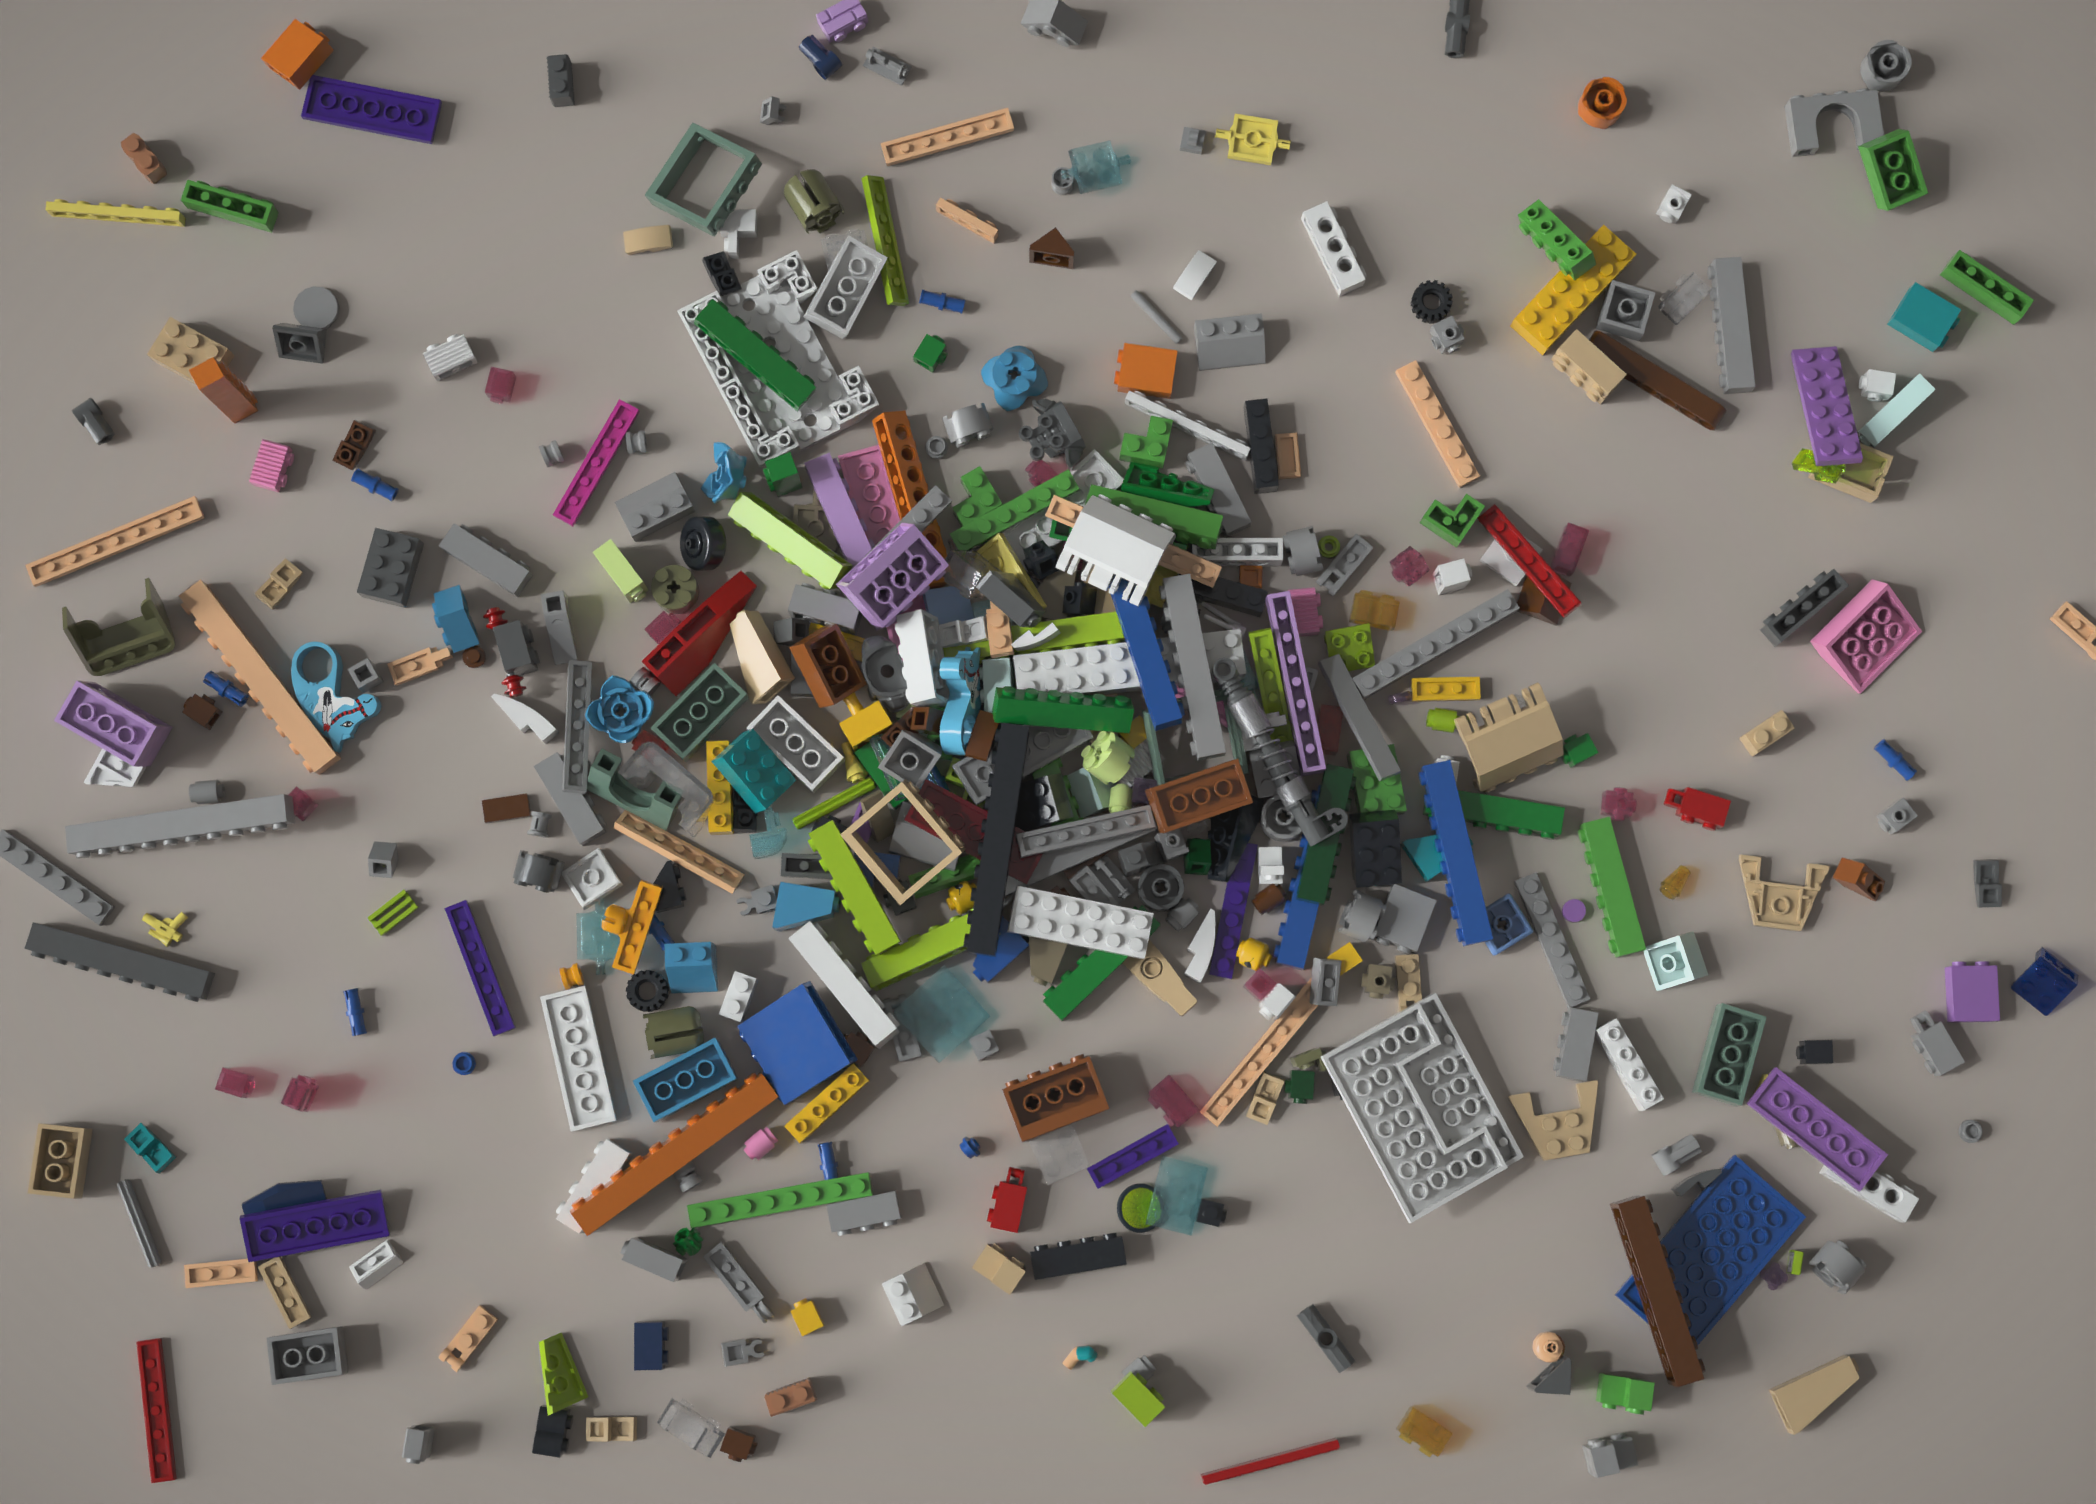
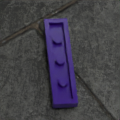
(1132, 1156)

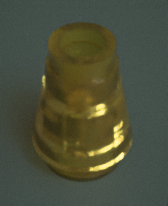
(1673, 884)

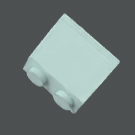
(1675, 961)

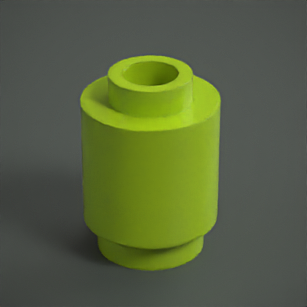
(1441, 719)

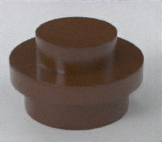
(474, 657)

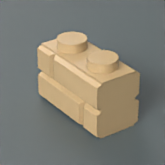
(1766, 733)

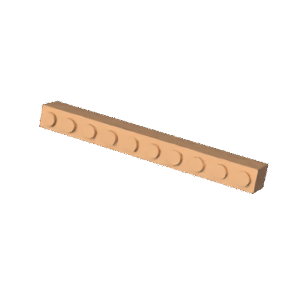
(259, 677)

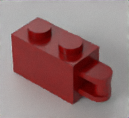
(1699, 807)
(1008, 1203)

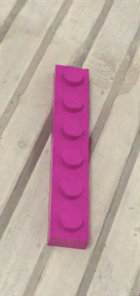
(596, 463)

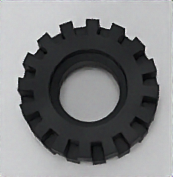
(1431, 314)
(633, 991)

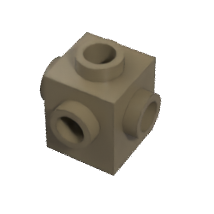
(1380, 972)

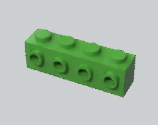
(229, 206)
(1556, 240)
(1986, 287)

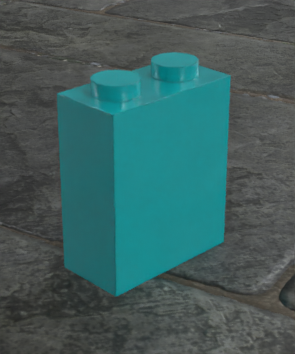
(1925, 317)

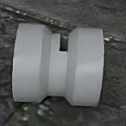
(1061, 189)
(644, 681)
(690, 1181)

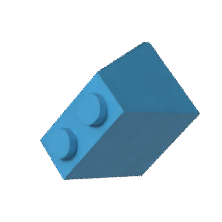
(802, 904)
(691, 967)

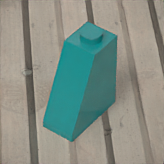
(1424, 855)

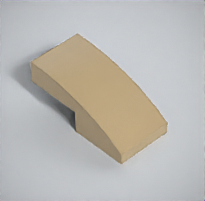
(648, 238)
(279, 584)
(1265, 1098)
(611, 1428)

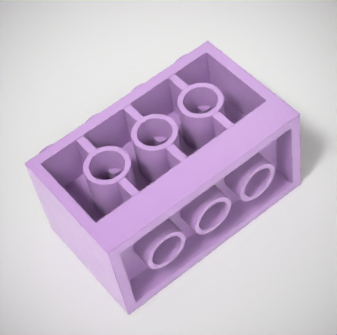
(878, 573)
(113, 723)

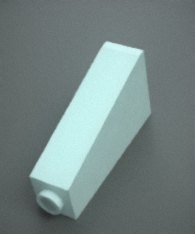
(1895, 411)

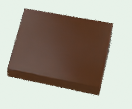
(1052, 251)
(1536, 605)

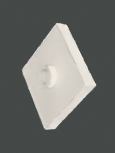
(1501, 562)
(591, 878)

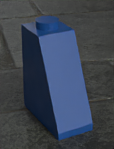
(1008, 949)

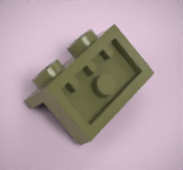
(1306, 1059)

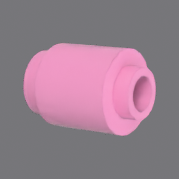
(760, 1144)

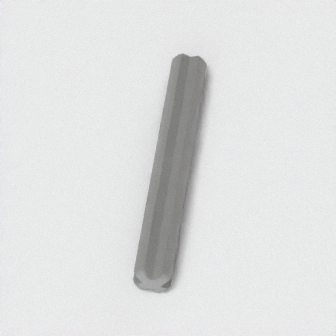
(139, 1223)

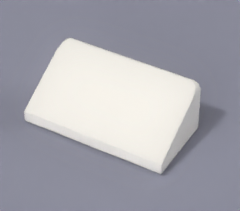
(376, 1264)

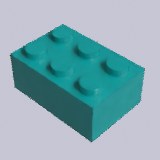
(754, 770)

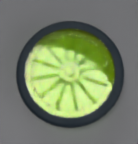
(1134, 1207)

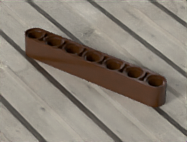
(1661, 383)

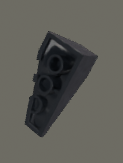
(1230, 836)

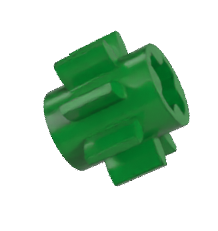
(688, 1241)

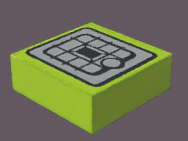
(1795, 1262)

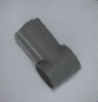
(91, 417)

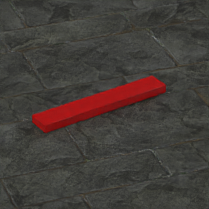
(1529, 561)
(156, 1410)
(1270, 1461)

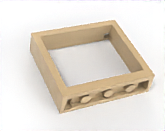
(873, 862)

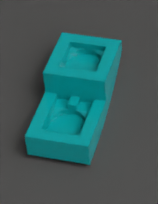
(150, 1147)

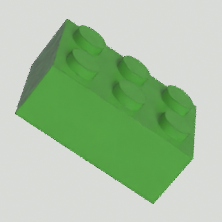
(1893, 169)
(1370, 792)

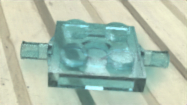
(1095, 167)
(593, 941)

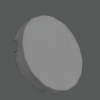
(316, 307)

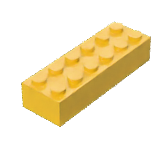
(1567, 299)

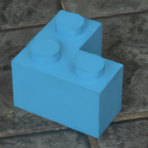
(454, 617)

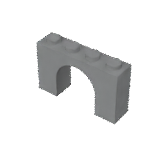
(1859, 106)

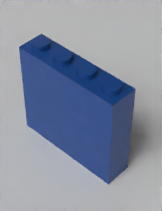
(796, 1043)

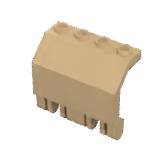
(1513, 740)

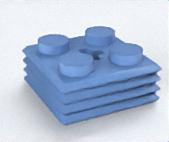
(1516, 927)

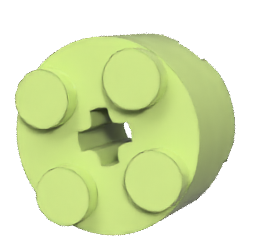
(1107, 757)

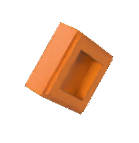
(1251, 575)

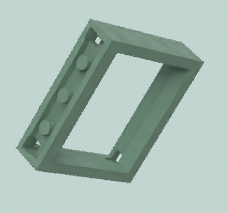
(677, 164)
(1234, 733)

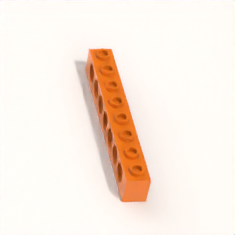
(905, 472)

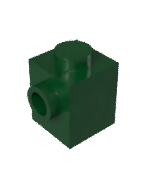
(1198, 858)
(1300, 1086)

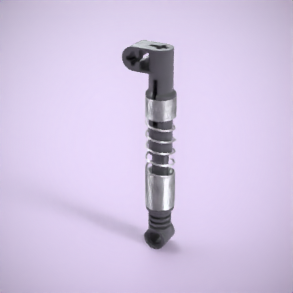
(1253, 723)

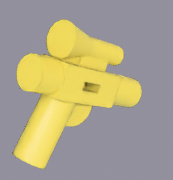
(165, 929)

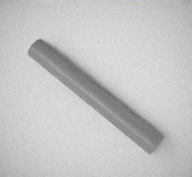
(1154, 314)

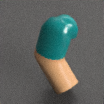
(1078, 1354)

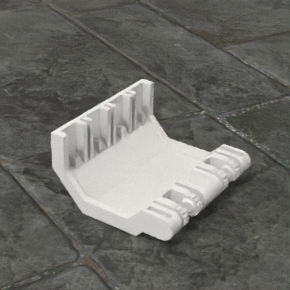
(1117, 546)

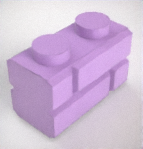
(842, 19)

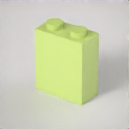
(621, 571)

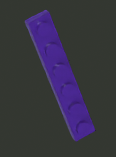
(1233, 915)
(480, 968)

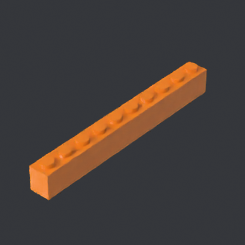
(673, 1153)

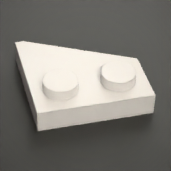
(113, 771)

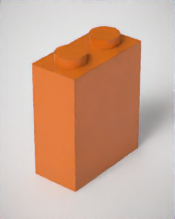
(298, 53)
(1146, 370)

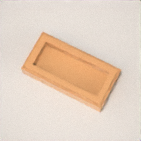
(1287, 456)

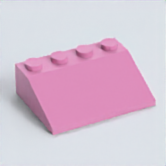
(1866, 635)

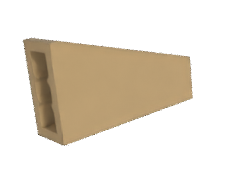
(759, 657)
(1812, 1392)

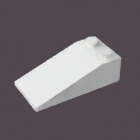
(845, 287)

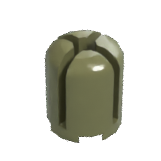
(811, 216)
(673, 1031)

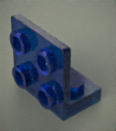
(2045, 982)

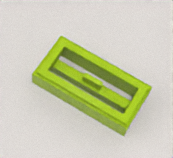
(377, 924)

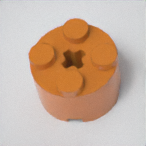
(1599, 114)

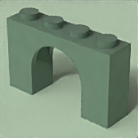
(607, 783)

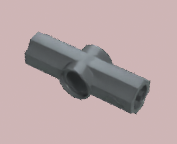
(1457, 28)
(1335, 1349)

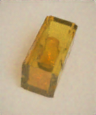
(1424, 1431)

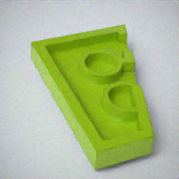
(560, 1375)

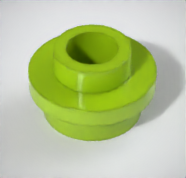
(1329, 540)

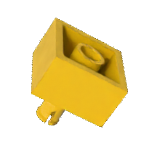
(863, 722)

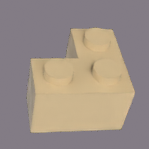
(999, 1269)

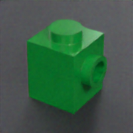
(931, 352)
(1578, 749)

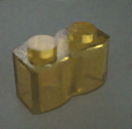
(1378, 611)

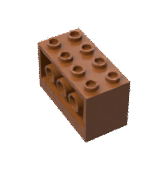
(1198, 796)
(1070, 1105)

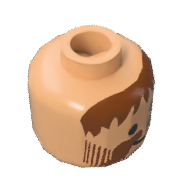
(1541, 1343)

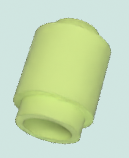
(1120, 798)

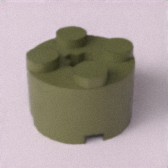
(665, 580)

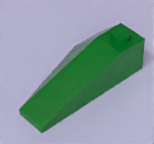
(1150, 483)

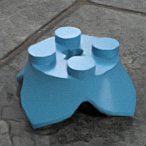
(1013, 392)
(729, 475)
(615, 694)

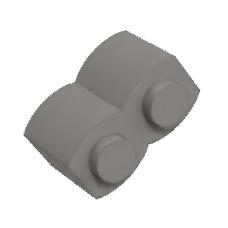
(418, 1443)

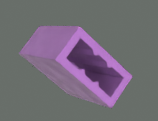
(1972, 992)

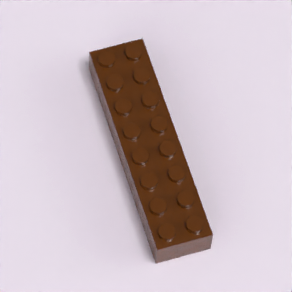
(1657, 1291)

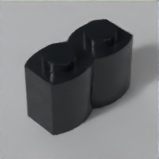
(551, 1432)

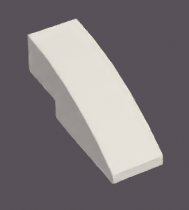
(526, 718)
(1202, 947)

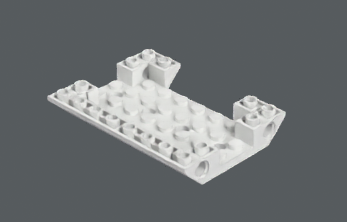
(762, 416)

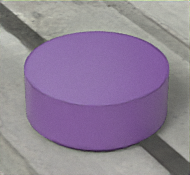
(1573, 910)

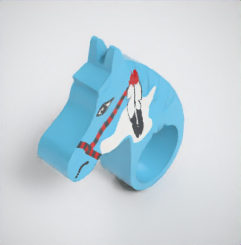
(963, 702)
(328, 711)

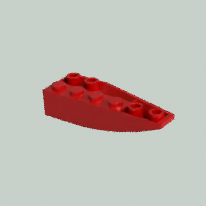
(699, 636)

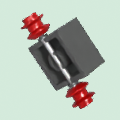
(515, 650)

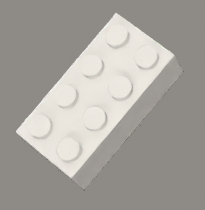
(922, 659)
(797, 744)

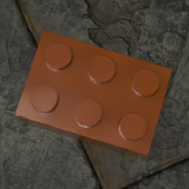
(828, 665)

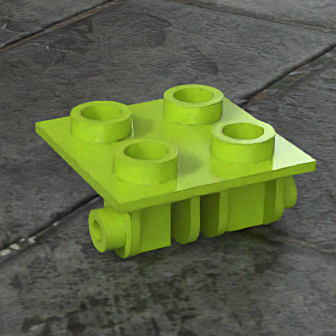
(1352, 645)

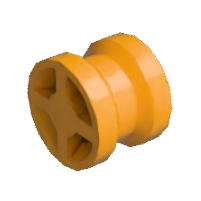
(571, 976)

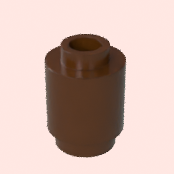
(1269, 899)

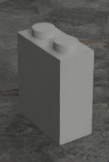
(1404, 919)
(653, 1259)

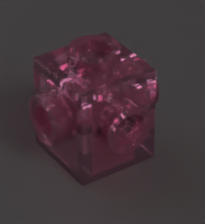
(1409, 566)
(1610, 805)

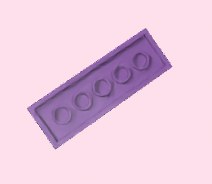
(1826, 406)
(1817, 1129)

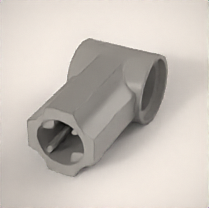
(1671, 1157)

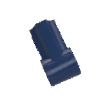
(824, 61)

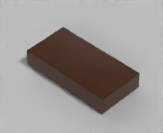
(506, 808)

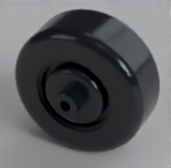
(703, 543)

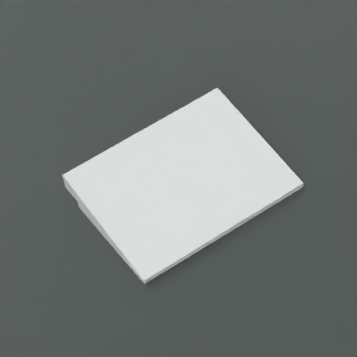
(1422, 1107)

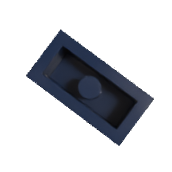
(650, 1345)

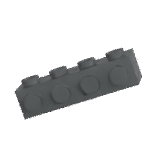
(1803, 608)

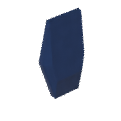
(285, 1195)

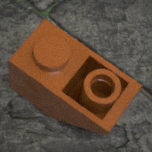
(1859, 878)

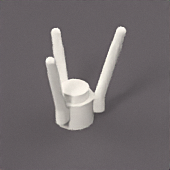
(1231, 623)

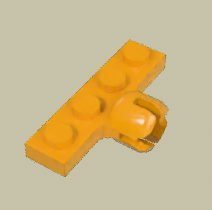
(632, 925)

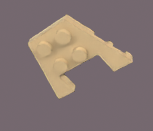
(1776, 903)
(1560, 1132)

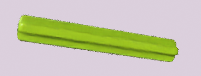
(834, 803)

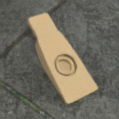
(1161, 979)

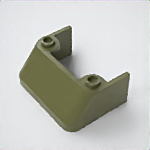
(123, 643)

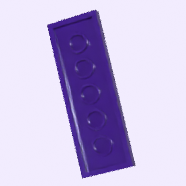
(371, 109)
(314, 1225)

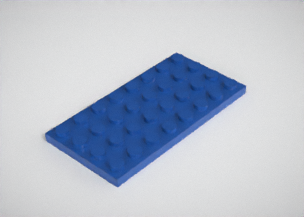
(1722, 1244)

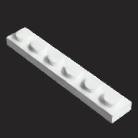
(1194, 428)

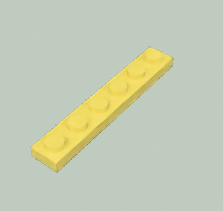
(108, 212)

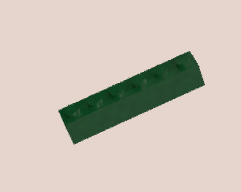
(1320, 857)

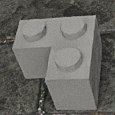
(1054, 19)
(1610, 1455)

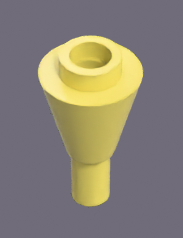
(854, 769)

